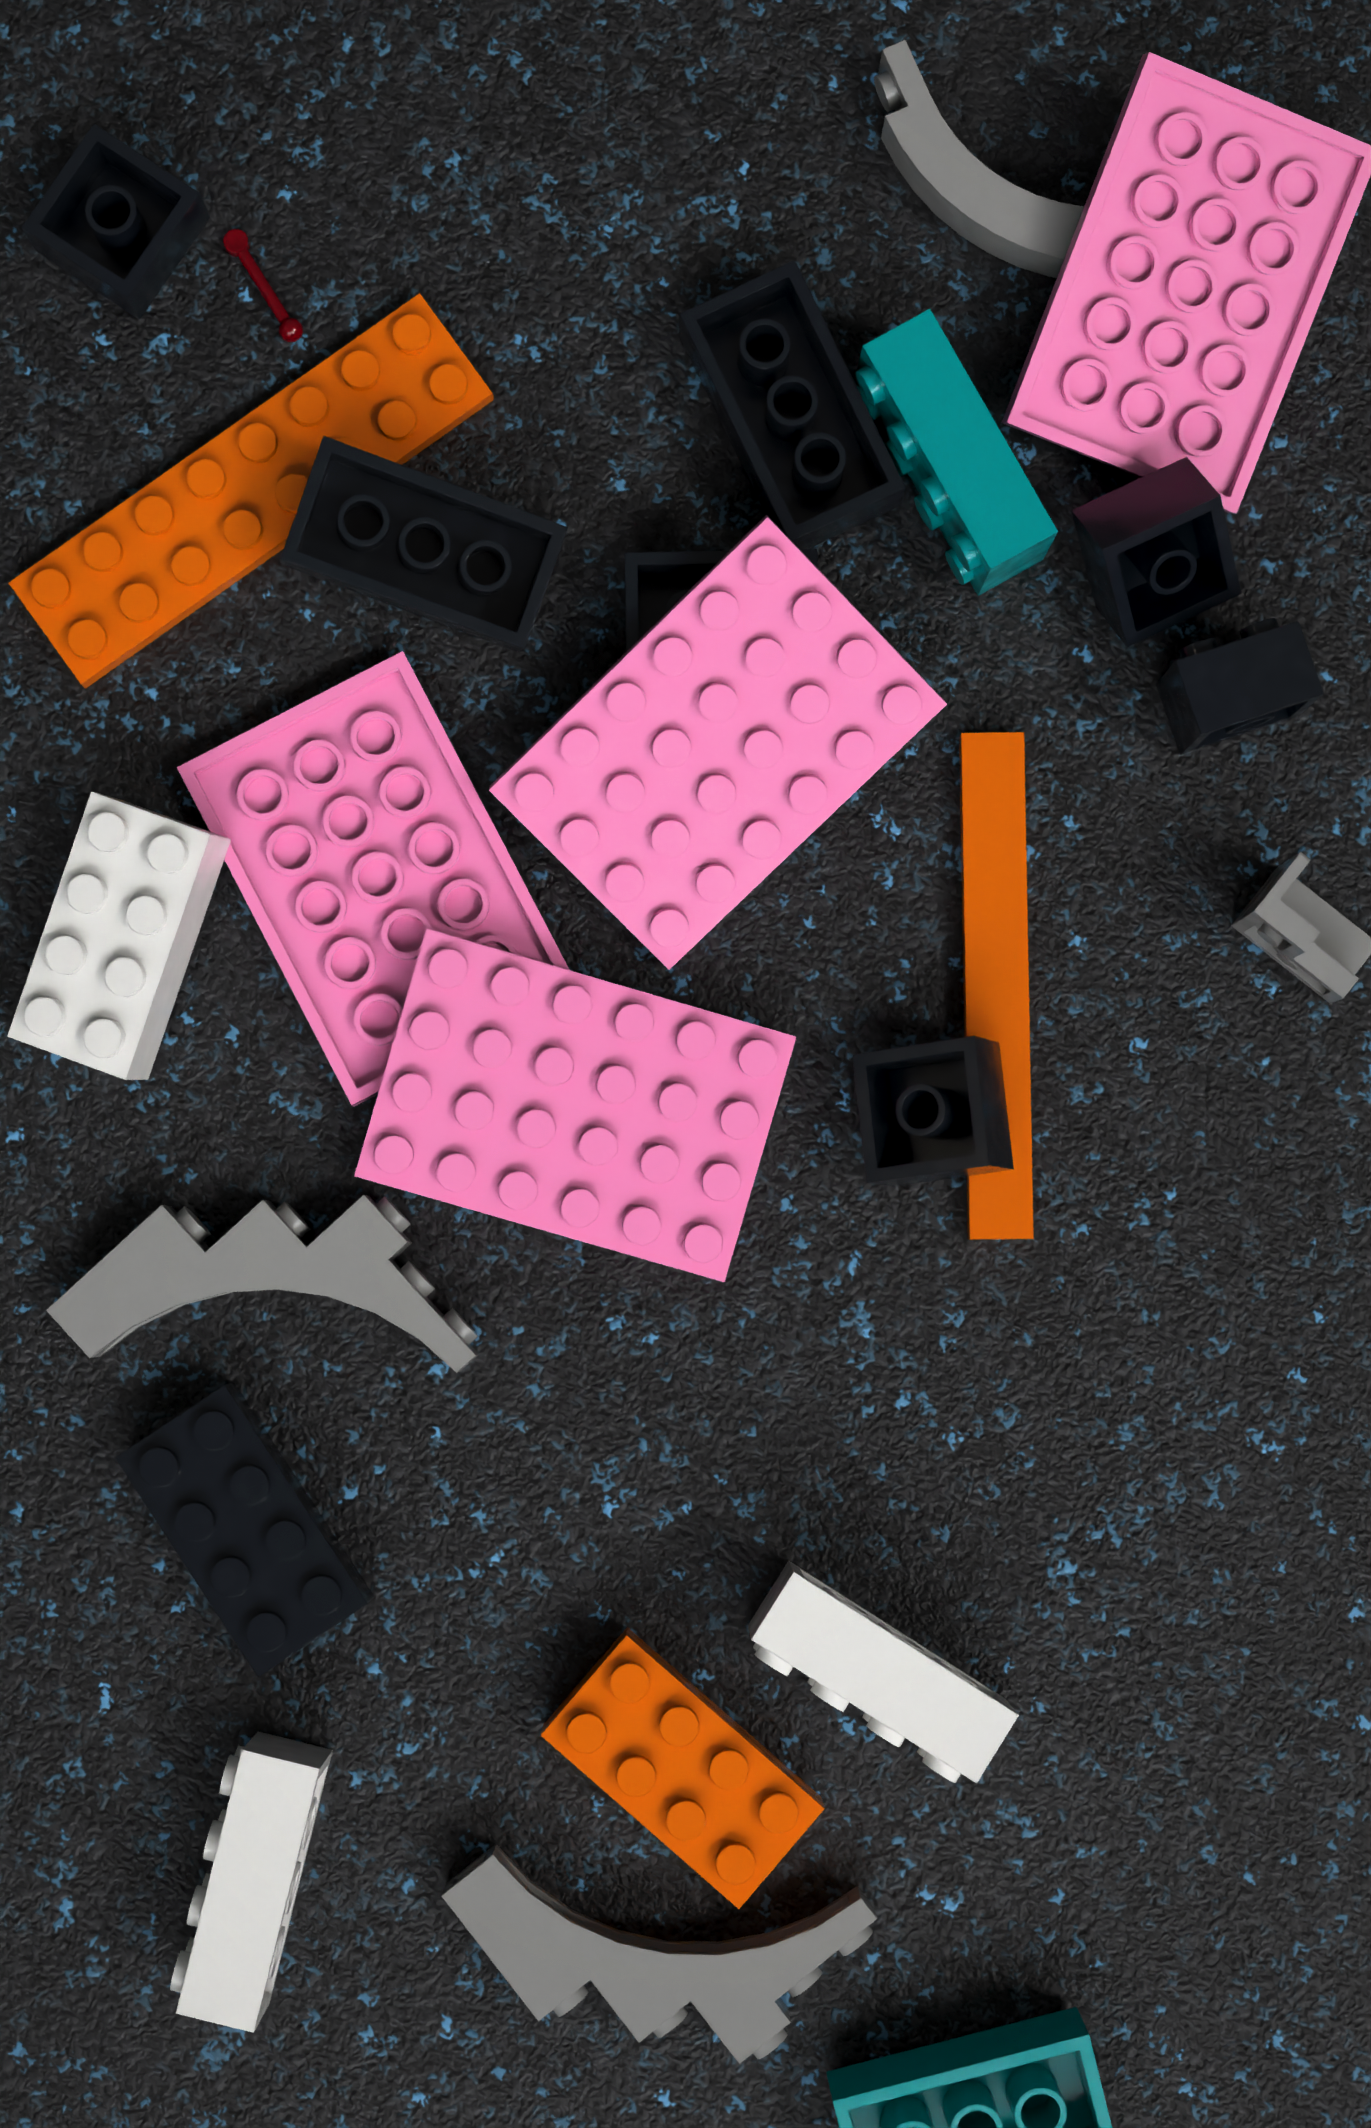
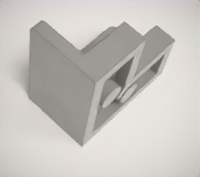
(1305, 932)

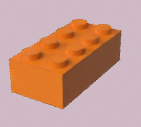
(683, 1768)

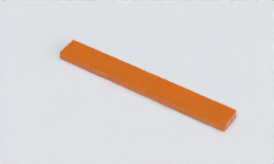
(998, 961)

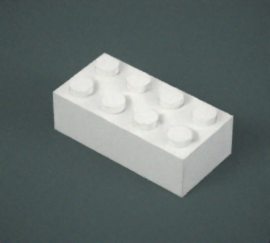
(119, 937)
(881, 1672)
(253, 1881)

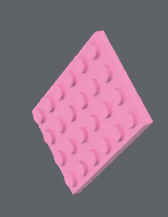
(1190, 280)
(717, 743)
(354, 842)
(575, 1105)

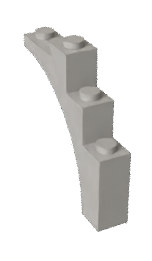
(170, 1266)
(733, 1983)

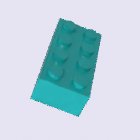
(953, 454)

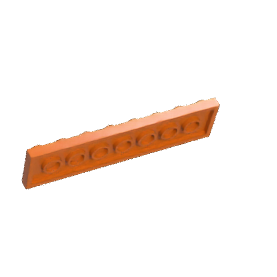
(240, 491)

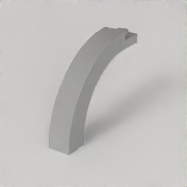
(958, 186)

